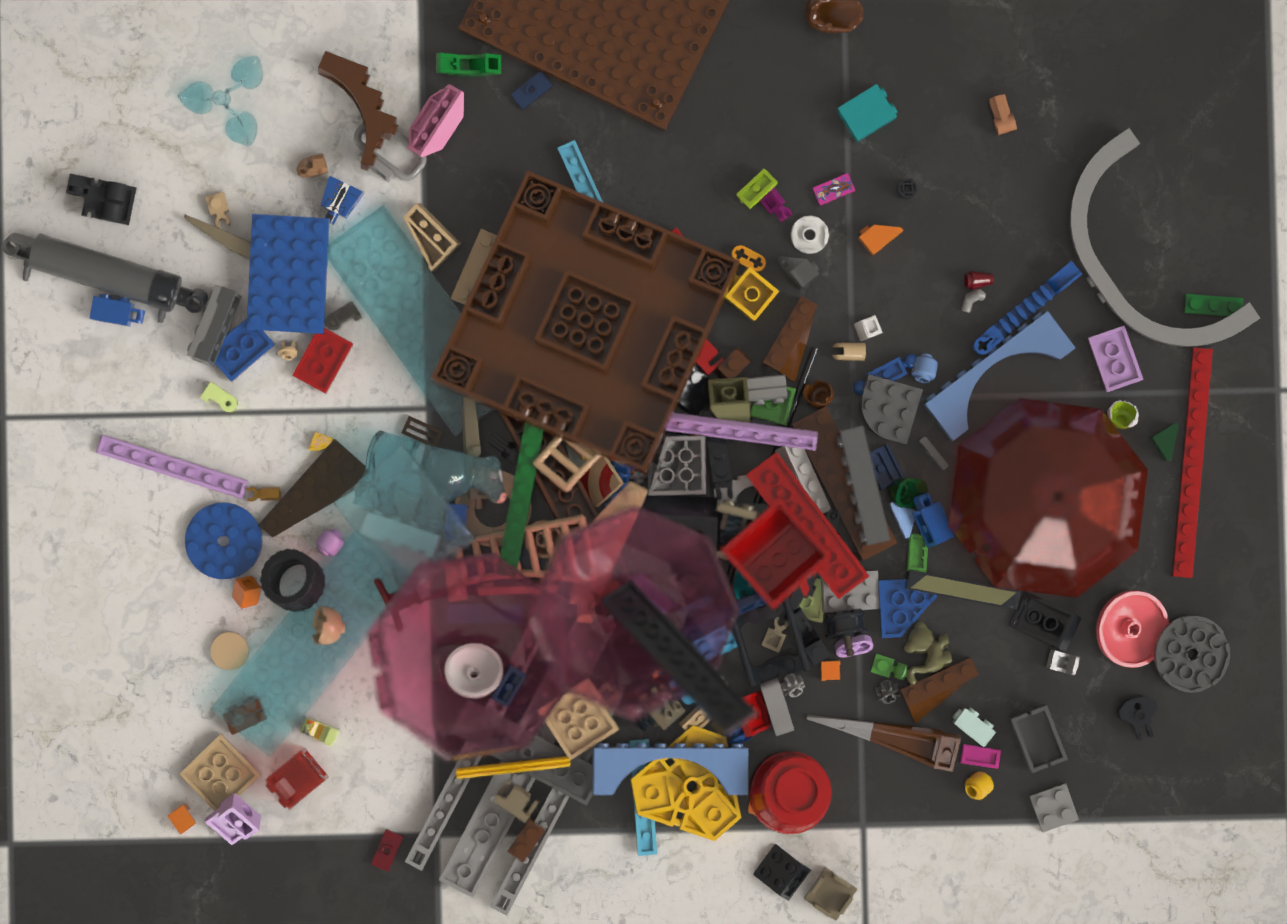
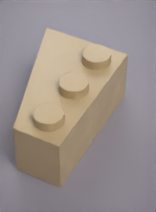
(431, 236)

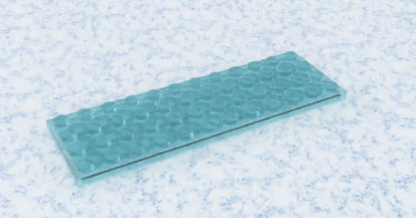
(402, 303)
(293, 670)

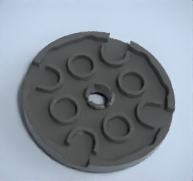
(1173, 660)

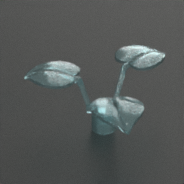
(199, 96)

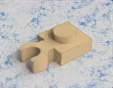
(217, 206)

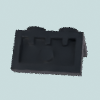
(781, 872)

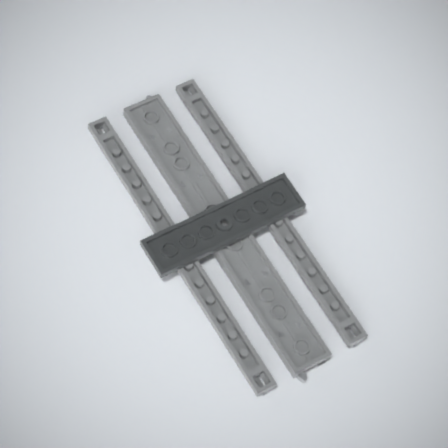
(492, 822)

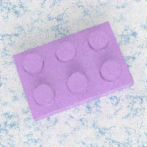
(1115, 359)

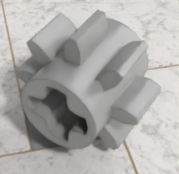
(792, 685)

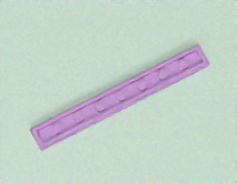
(743, 431)
(172, 466)

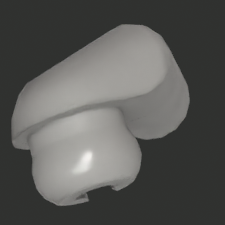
(970, 298)

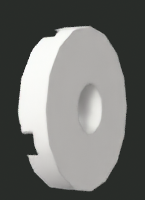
(809, 223)

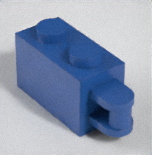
(115, 311)
(931, 520)

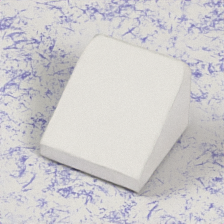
(867, 328)

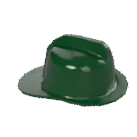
(905, 490)

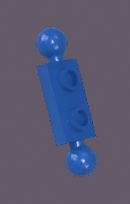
(892, 371)

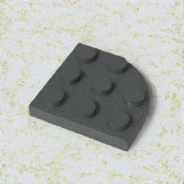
(889, 407)

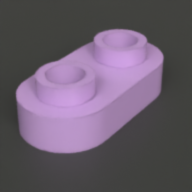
(861, 645)

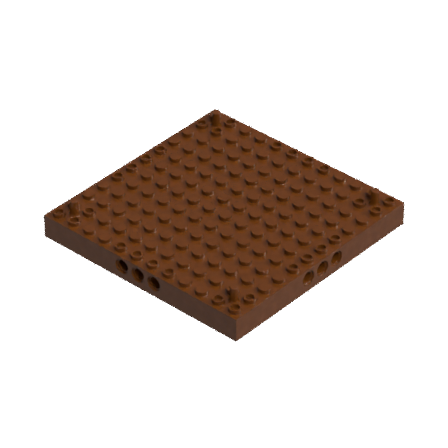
(613, 50)
(586, 322)

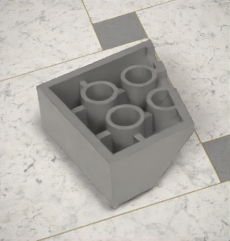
(681, 467)

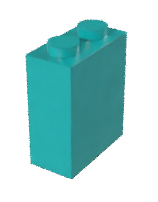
(867, 112)

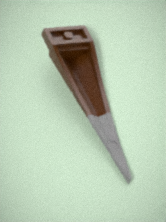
(921, 744)

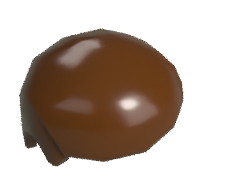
(818, 394)

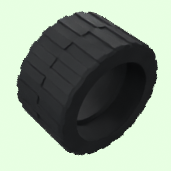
(276, 567)

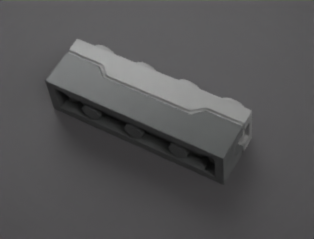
(213, 325)

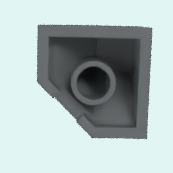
(799, 270)

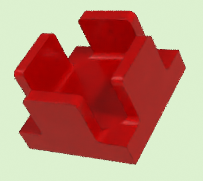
(707, 354)

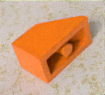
(878, 237)

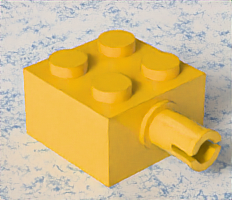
(750, 293)

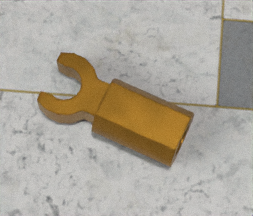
(265, 493)

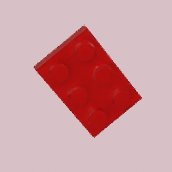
(323, 360)

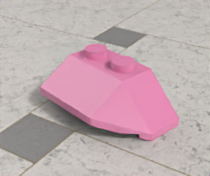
(436, 121)

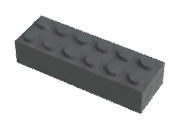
(863, 486)

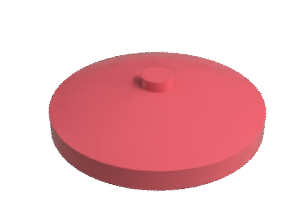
(1130, 628)

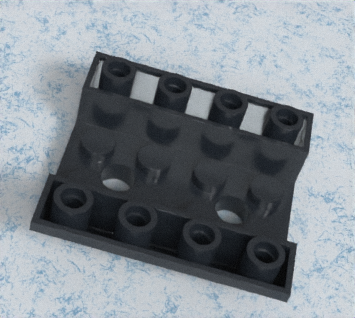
(687, 511)

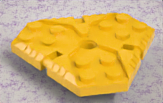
(662, 791)

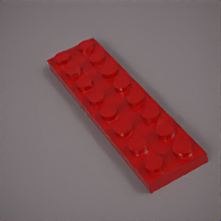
(776, 481)

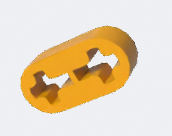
(751, 254)

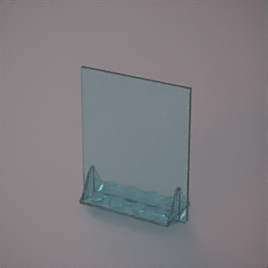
(403, 517)

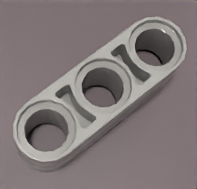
(776, 707)

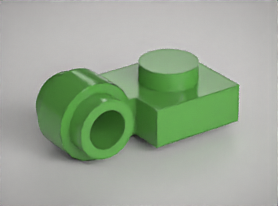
(884, 666)

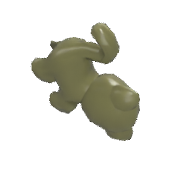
(922, 641)

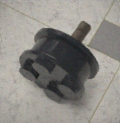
(845, 625)

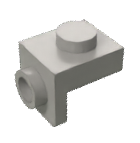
(1062, 662)

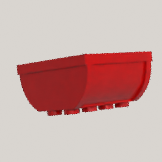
(776, 553)

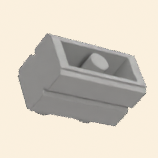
(767, 389)

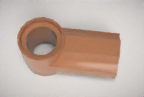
(1003, 119)

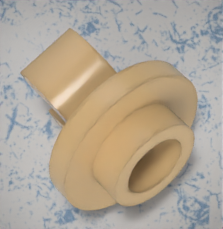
(287, 353)

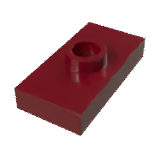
(387, 850)

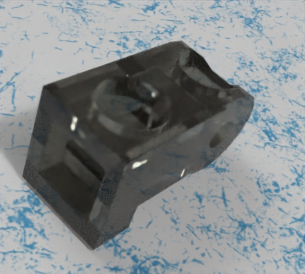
(341, 316)

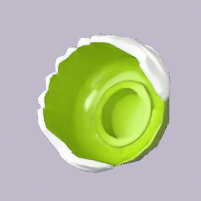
(1123, 414)

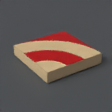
(601, 481)

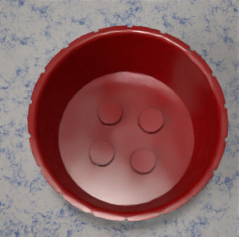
(789, 792)

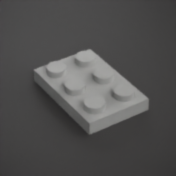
(862, 596)

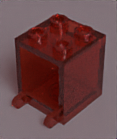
(302, 774)

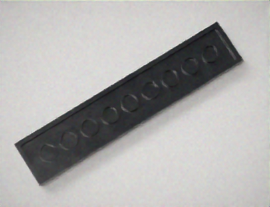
(678, 657)

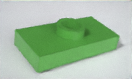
(917, 553)

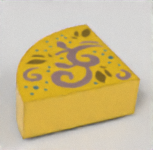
(320, 442)

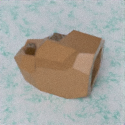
(312, 166)

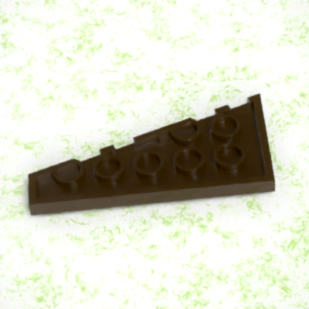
(317, 488)

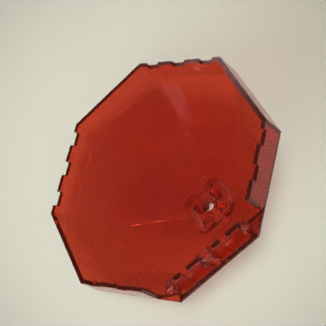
(1006, 497)

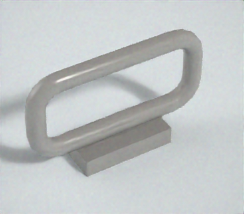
(382, 166)

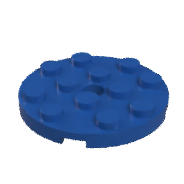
(203, 543)

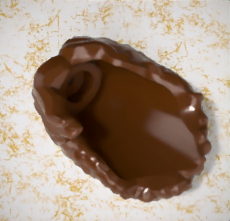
(834, 15)

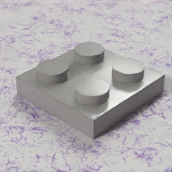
(1053, 807)

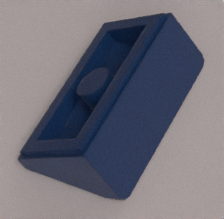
(509, 685)

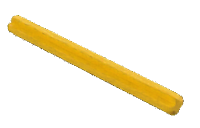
(513, 767)

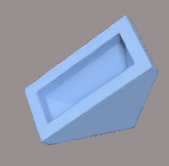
(904, 518)

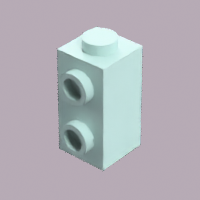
(973, 726)

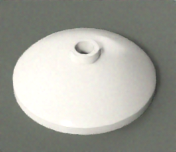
(471, 660)

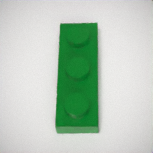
(1211, 305)

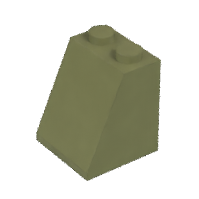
(730, 399)

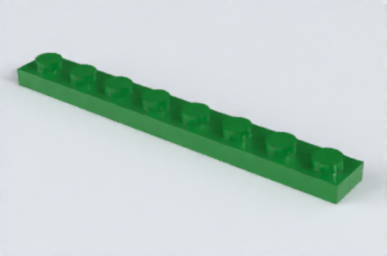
(521, 495)

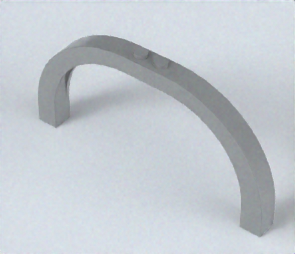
(1100, 279)

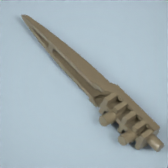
(229, 240)
(471, 443)

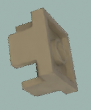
(515, 801)
(831, 894)

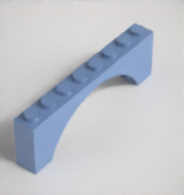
(1039, 337)
(613, 764)

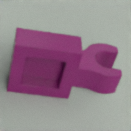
(774, 203)

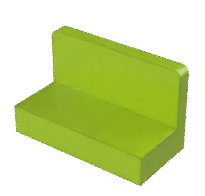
(756, 189)

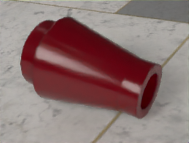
(977, 279)

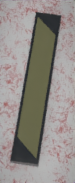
(962, 590)

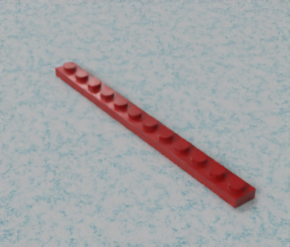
(1192, 462)

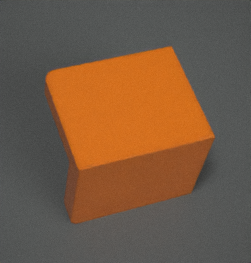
(246, 592)
(830, 670)
(182, 819)

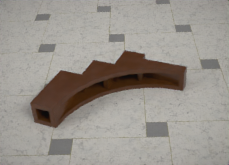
(354, 80)

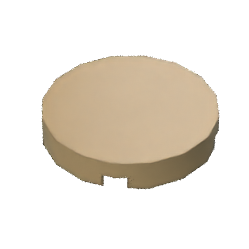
(229, 651)

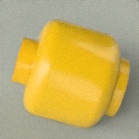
(978, 785)

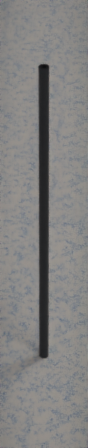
(799, 389)

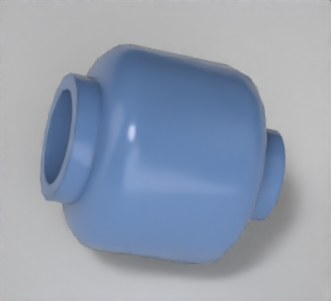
(924, 368)

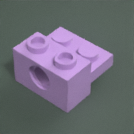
(234, 819)

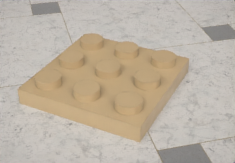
(579, 725)
(219, 772)

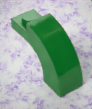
(468, 65)

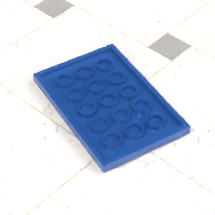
(288, 273)

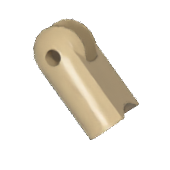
(852, 351)

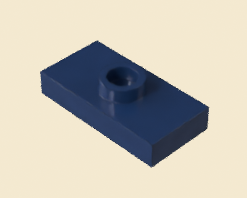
(531, 90)

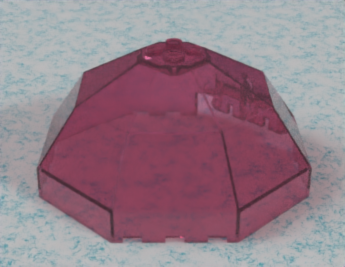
(430, 617)
(595, 654)

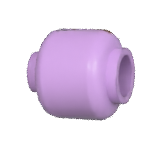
(329, 542)

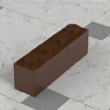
(790, 344)
(936, 687)

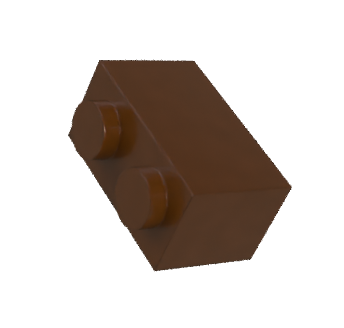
(526, 840)

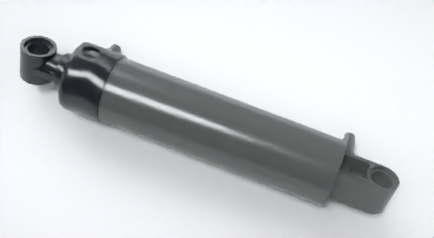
(104, 272)

